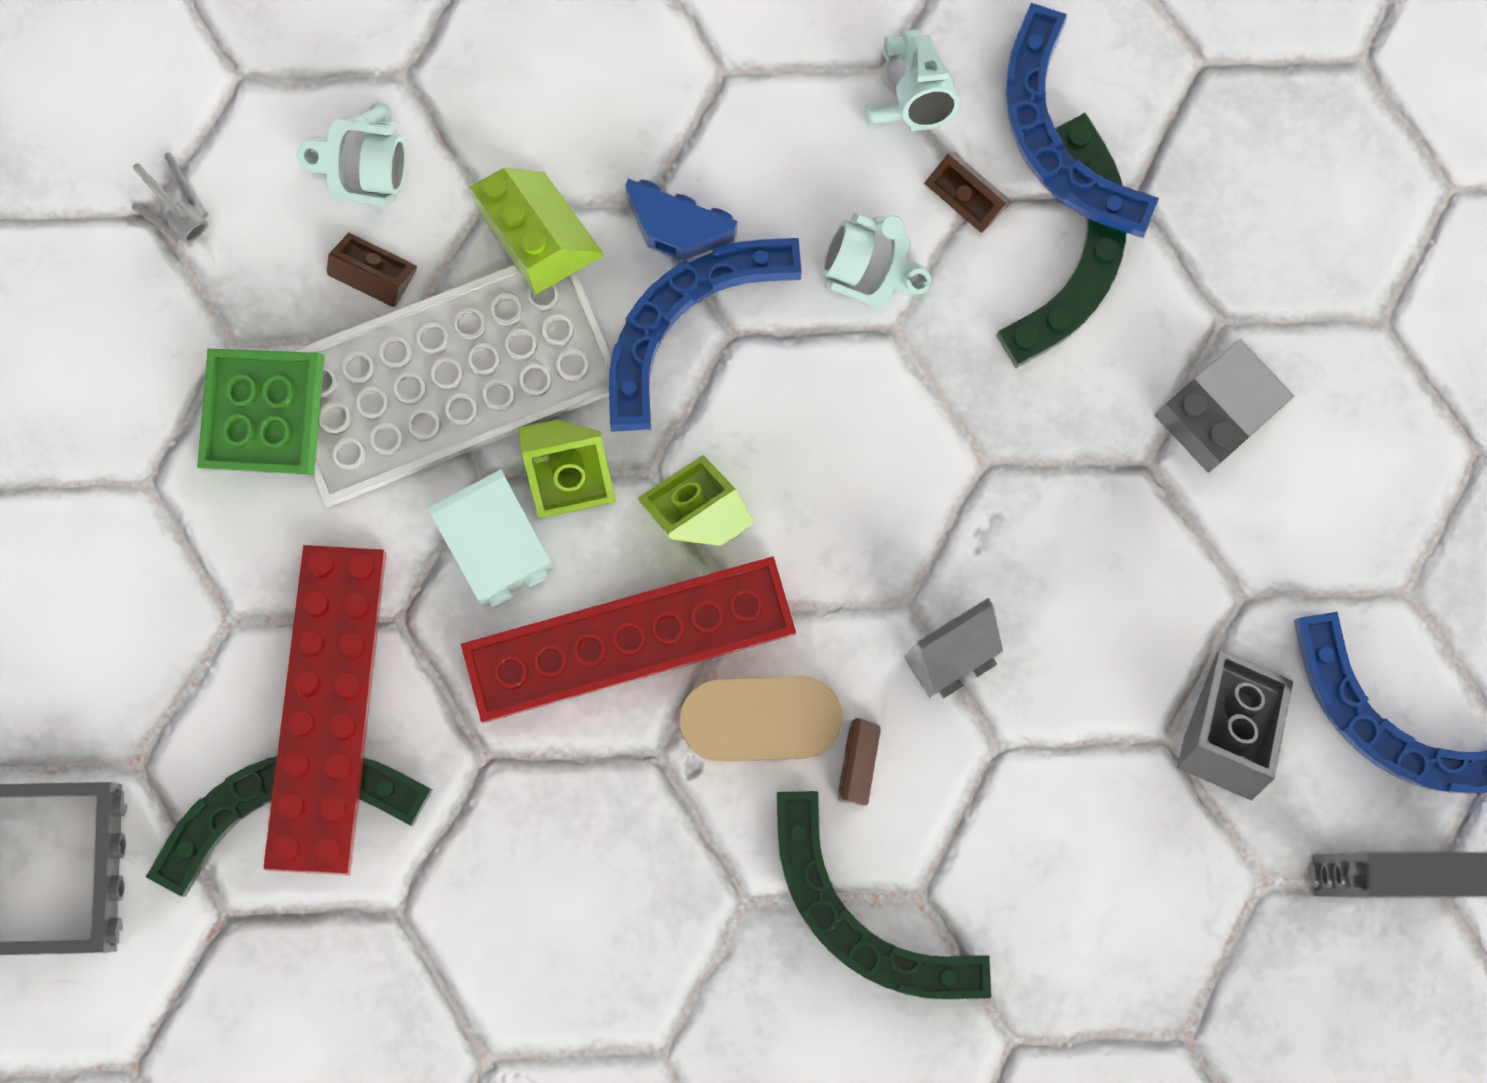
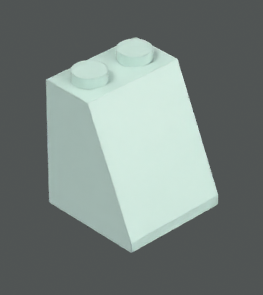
(491, 539)

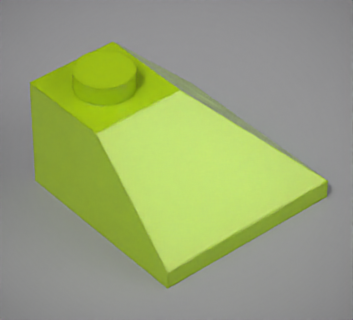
(565, 467)
(697, 505)

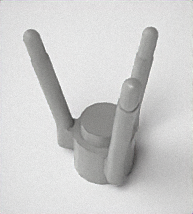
(185, 220)

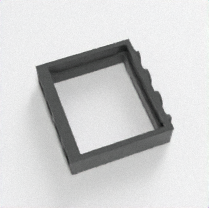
(1400, 874)
(108, 884)

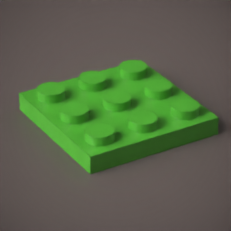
(261, 411)

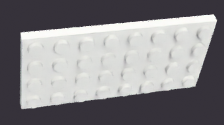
(452, 378)

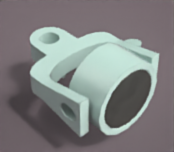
(927, 89)
(380, 157)
(852, 251)

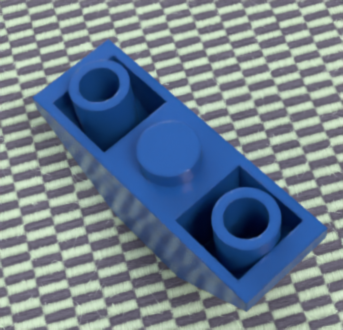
(676, 222)

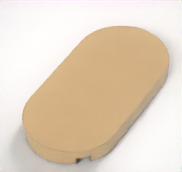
(760, 719)

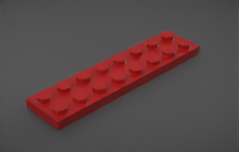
(627, 639)
(325, 711)

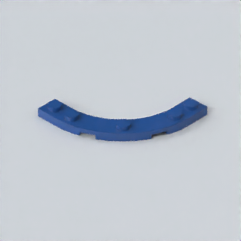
(1042, 146)
(670, 299)
(1365, 730)

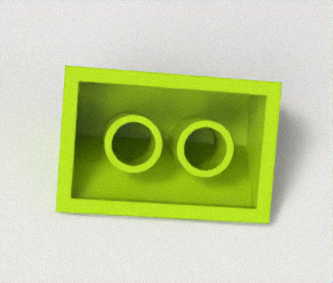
(534, 226)

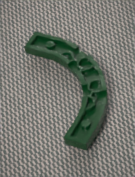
(1095, 270)
(252, 789)
(844, 935)

